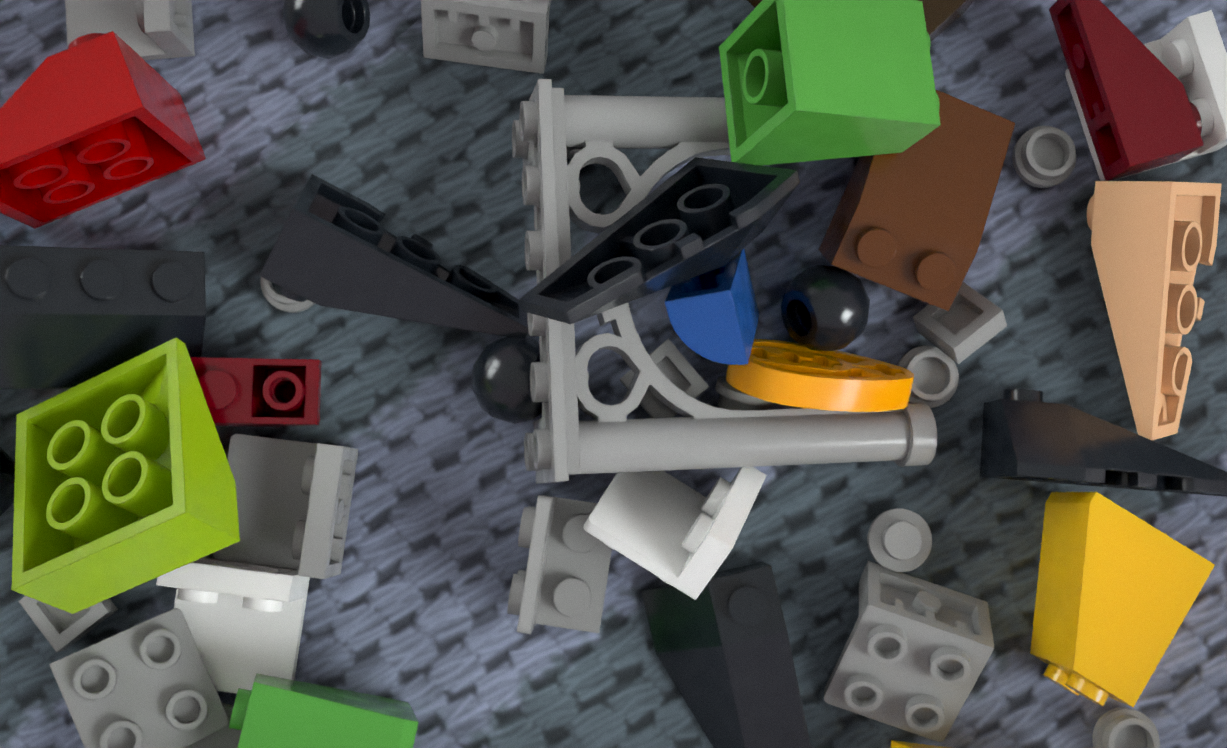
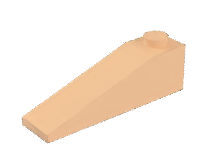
(1147, 259)

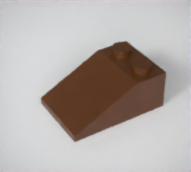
(922, 212)

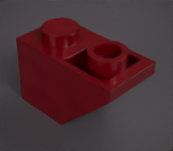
(261, 391)

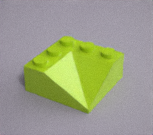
(119, 483)

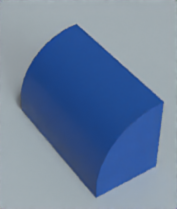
(716, 312)

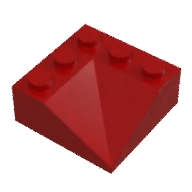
(89, 131)

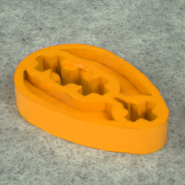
(820, 379)

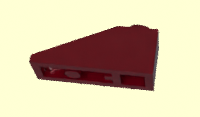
(1125, 92)

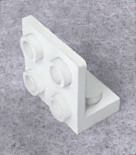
(1199, 61)
(672, 525)
(241, 618)

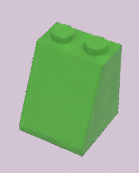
(828, 80)
(318, 716)

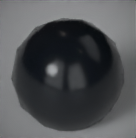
(324, 25)
(829, 306)
(503, 379)

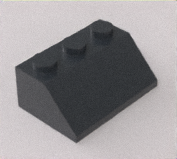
(93, 309)

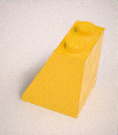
(1108, 596)

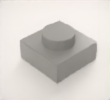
(964, 327)
(677, 370)
(62, 627)

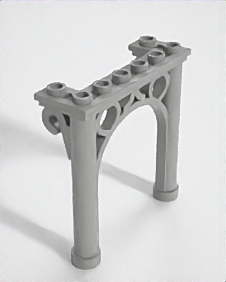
(707, 437)

